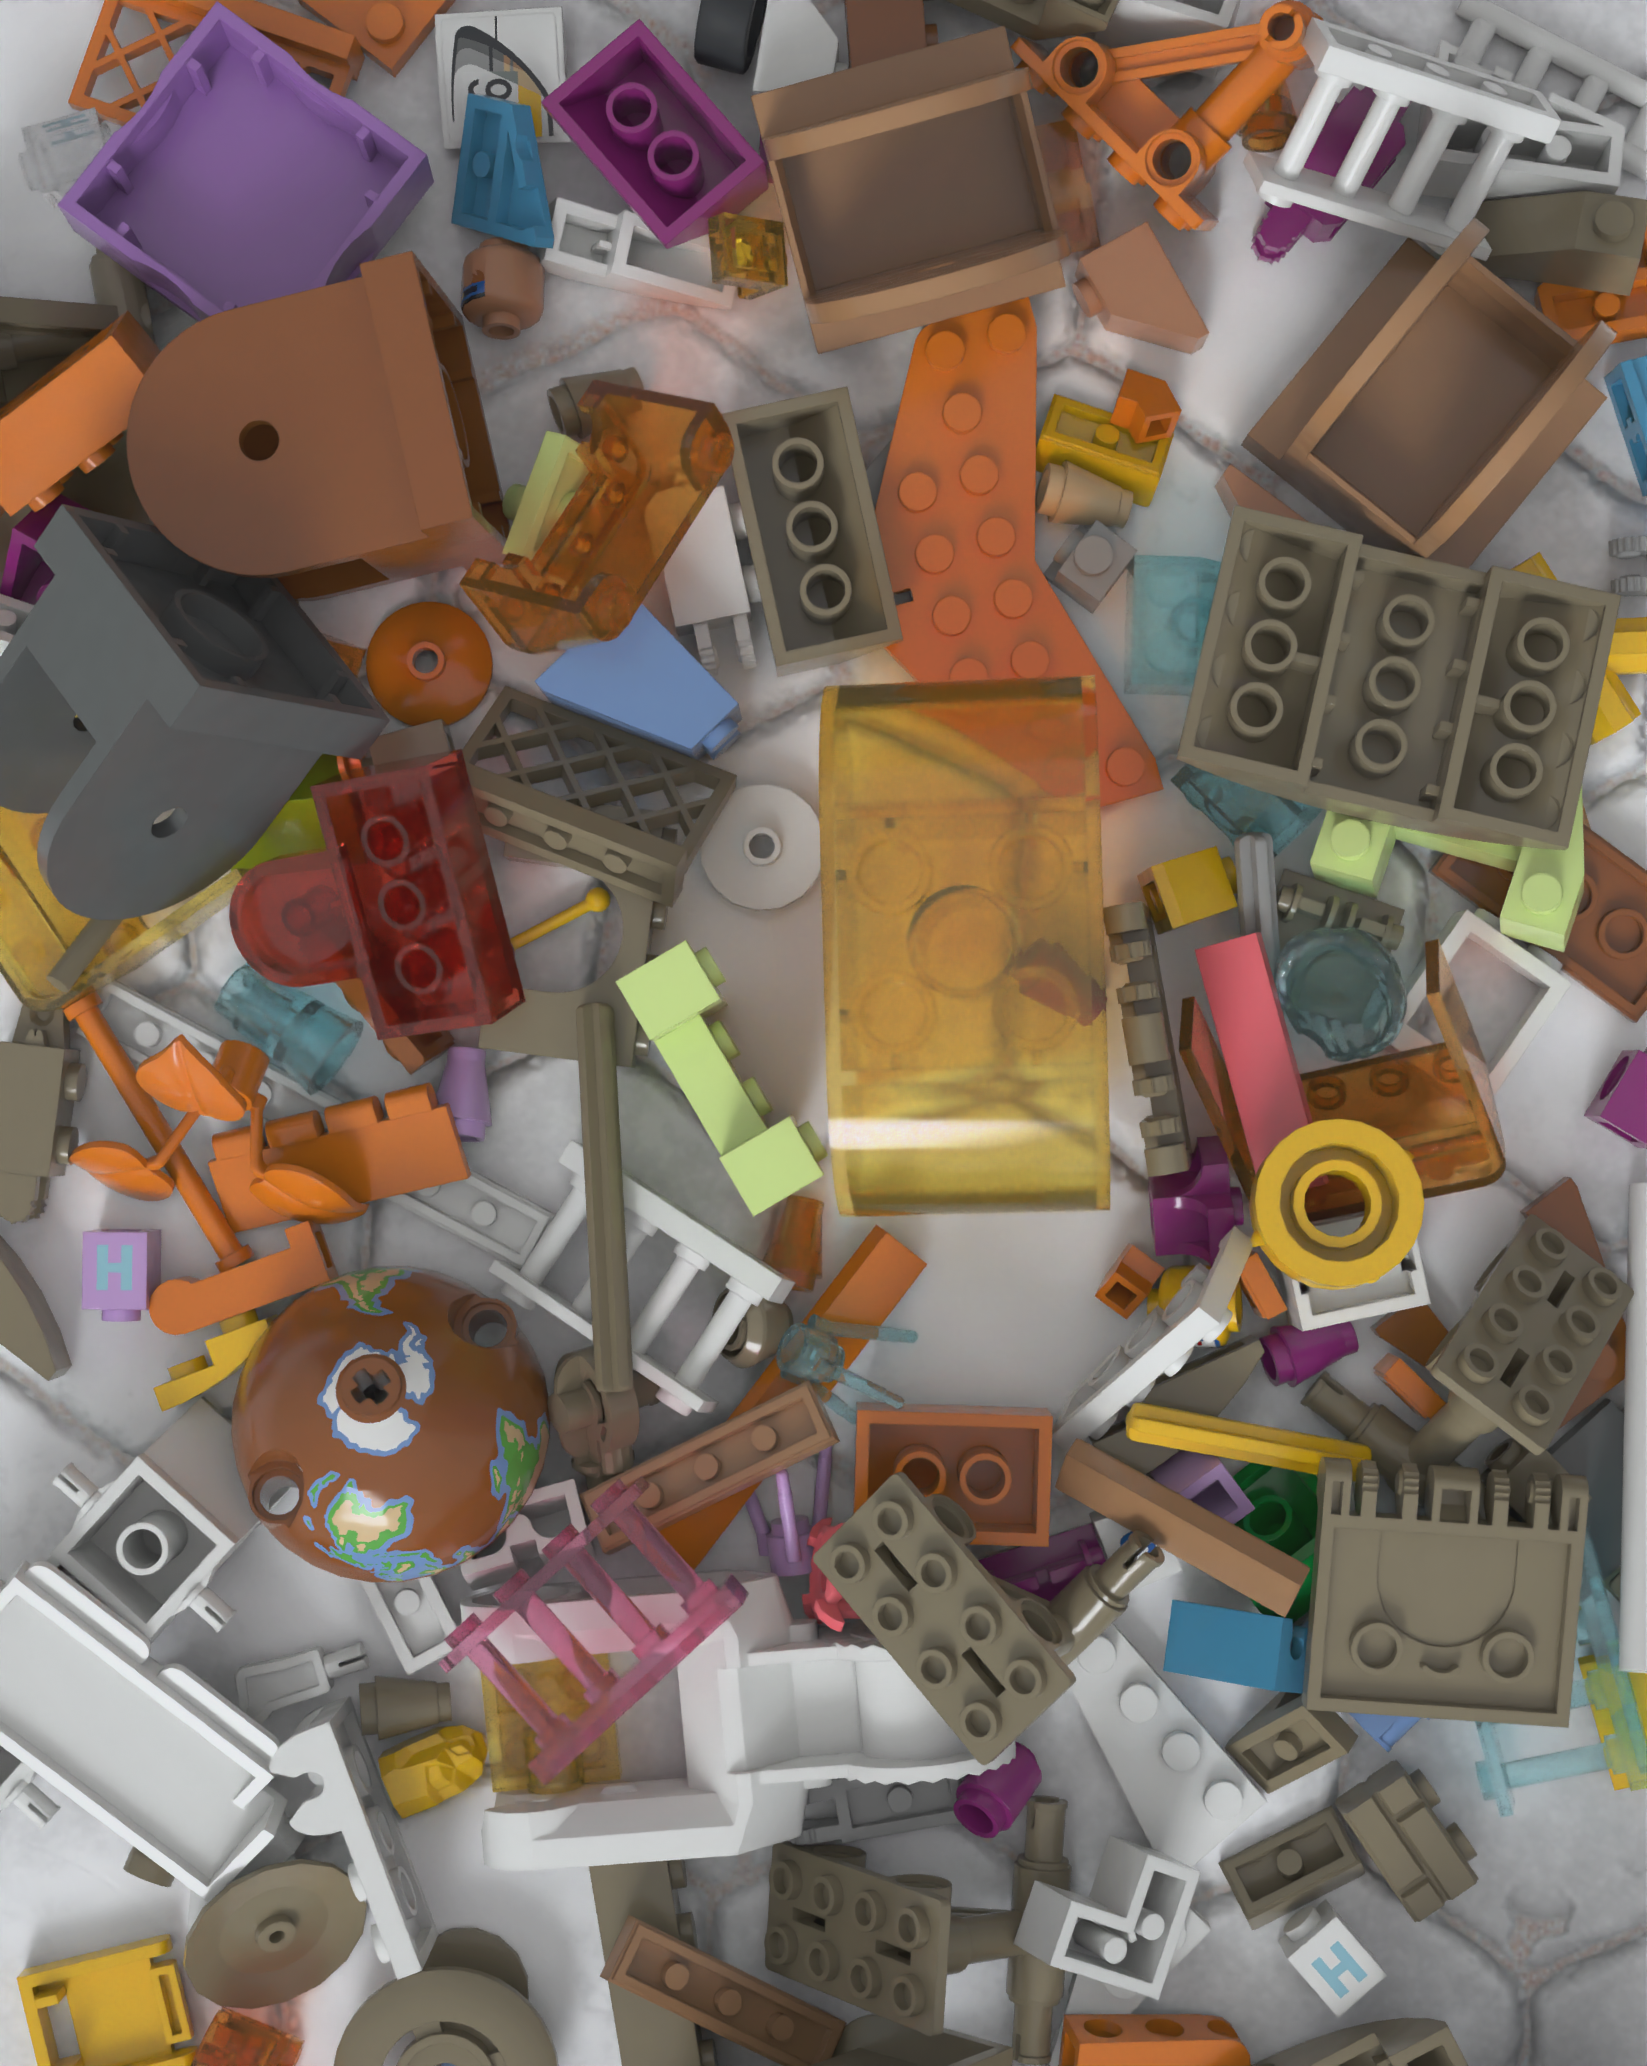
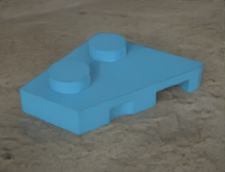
(501, 174)

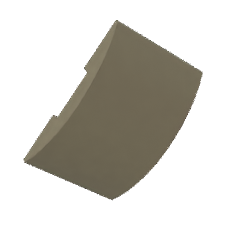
(1398, 684)

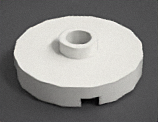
(768, 881)

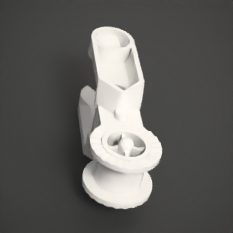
(763, 1721)

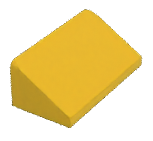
(1107, 450)

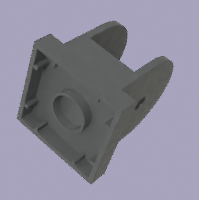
(185, 699)

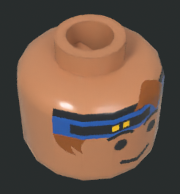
(502, 288)

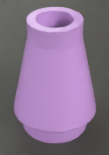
(466, 1091)

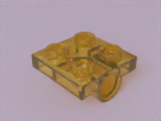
(512, 1738)

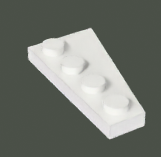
(1157, 1346)
(1162, 1756)

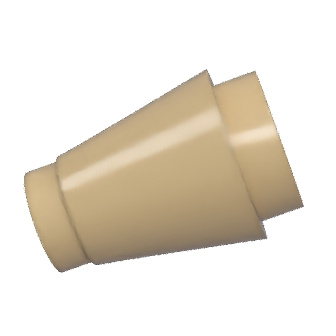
(1080, 497)

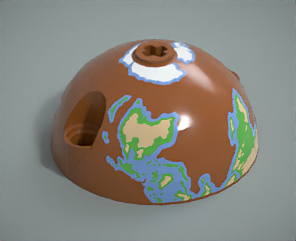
(403, 1480)

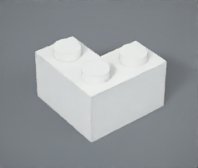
(1125, 1925)

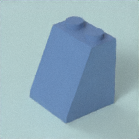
(647, 689)

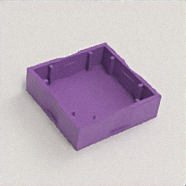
(244, 178)

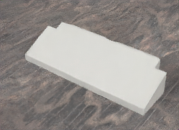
(131, 1738)

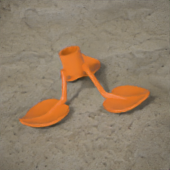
(224, 1092)

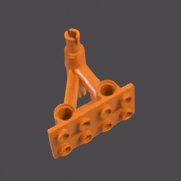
(1143, 128)

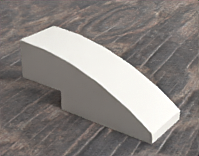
(629, 258)

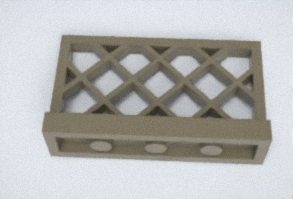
(565, 826)

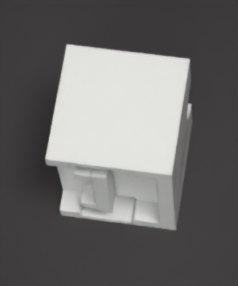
(1395, 1291)

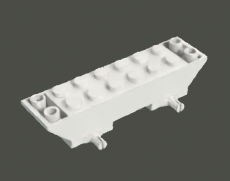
(151, 1545)

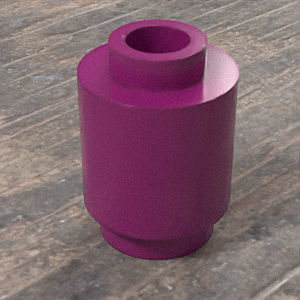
(996, 1797)

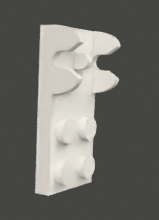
(354, 1801)

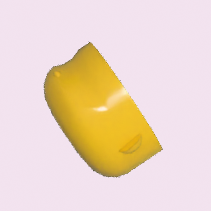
(1377, 1169)

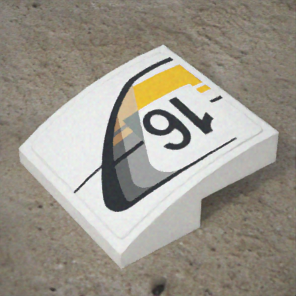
(504, 56)

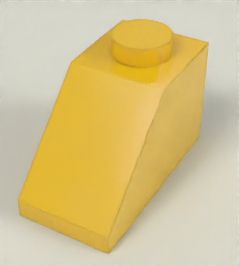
(1189, 889)

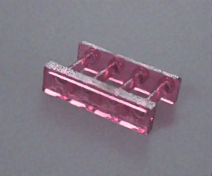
(654, 1646)

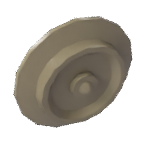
(274, 1934)

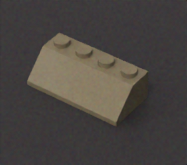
(812, 531)

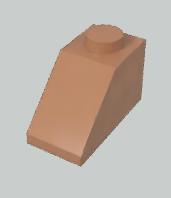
(1139, 293)

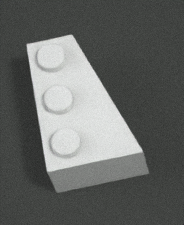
(1580, 157)

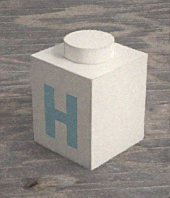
(1330, 1956)

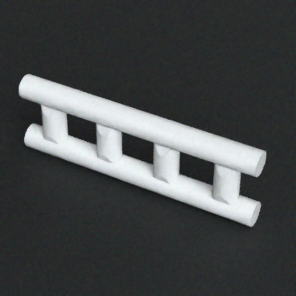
(1549, 48)

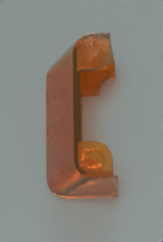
(647, 480)

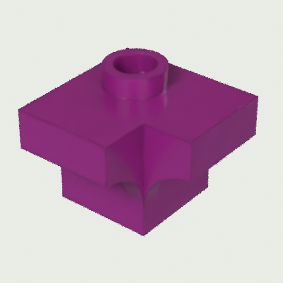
(1195, 1206)

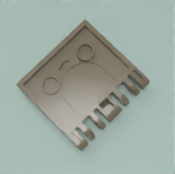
(1149, 1038)
(1444, 1605)

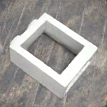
(1531, 963)

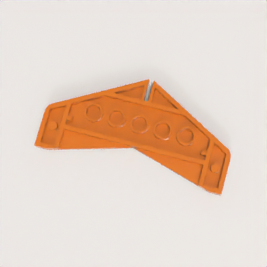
(963, 529)

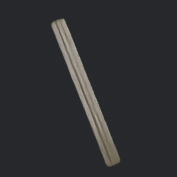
(604, 1197)

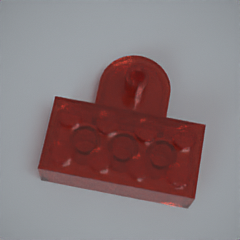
(389, 900)

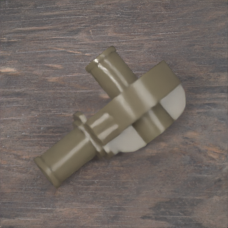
(596, 1424)

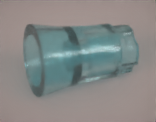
(289, 1026)

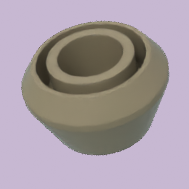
(757, 1333)

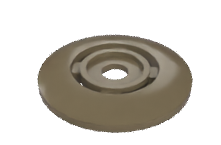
(455, 2019)

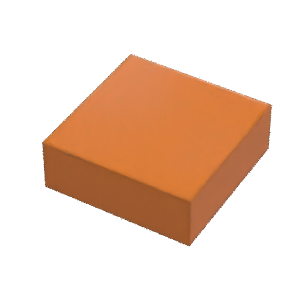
(1260, 1289)
(1408, 1386)

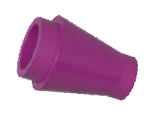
(1297, 1355)

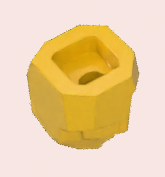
(432, 1767)

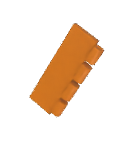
(358, 1153)

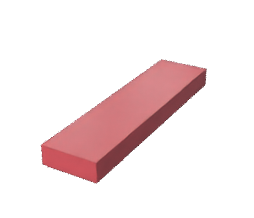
(1254, 1043)

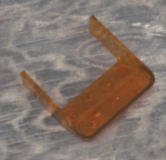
(1424, 1098)

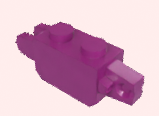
(1286, 225)

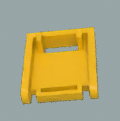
(119, 2006)

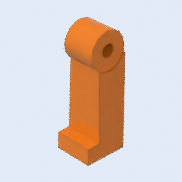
(193, 1303)
(1150, 2041)

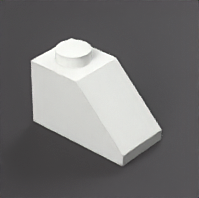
(794, 46)

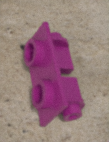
(1047, 1569)

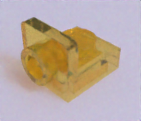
(747, 254)

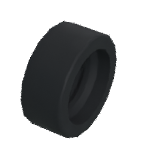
(728, 33)

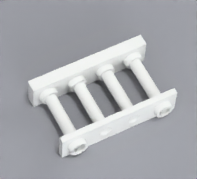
(1396, 79)
(695, 1250)

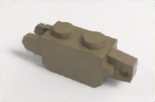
(36, 1110)

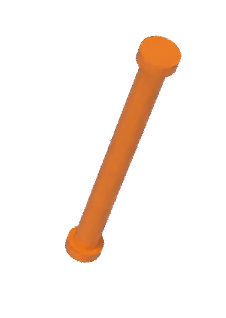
(158, 1131)

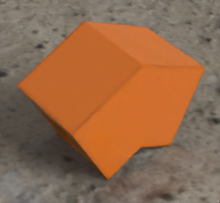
(1145, 407)
(1128, 1281)

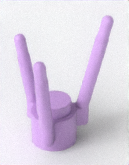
(789, 1535)

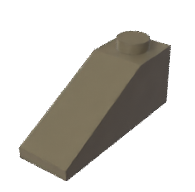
(1567, 239)

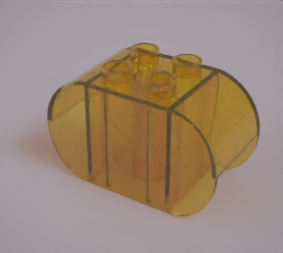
(964, 947)

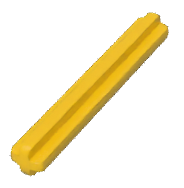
(1237, 1439)

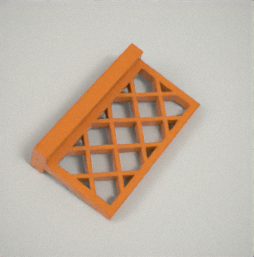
(311, 44)

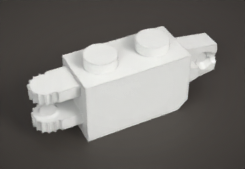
(710, 585)

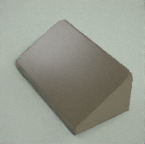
(1292, 1868)

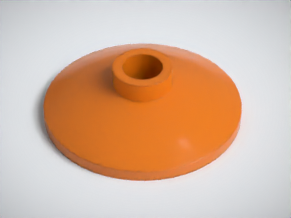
(452, 687)

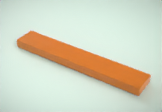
(859, 1294)

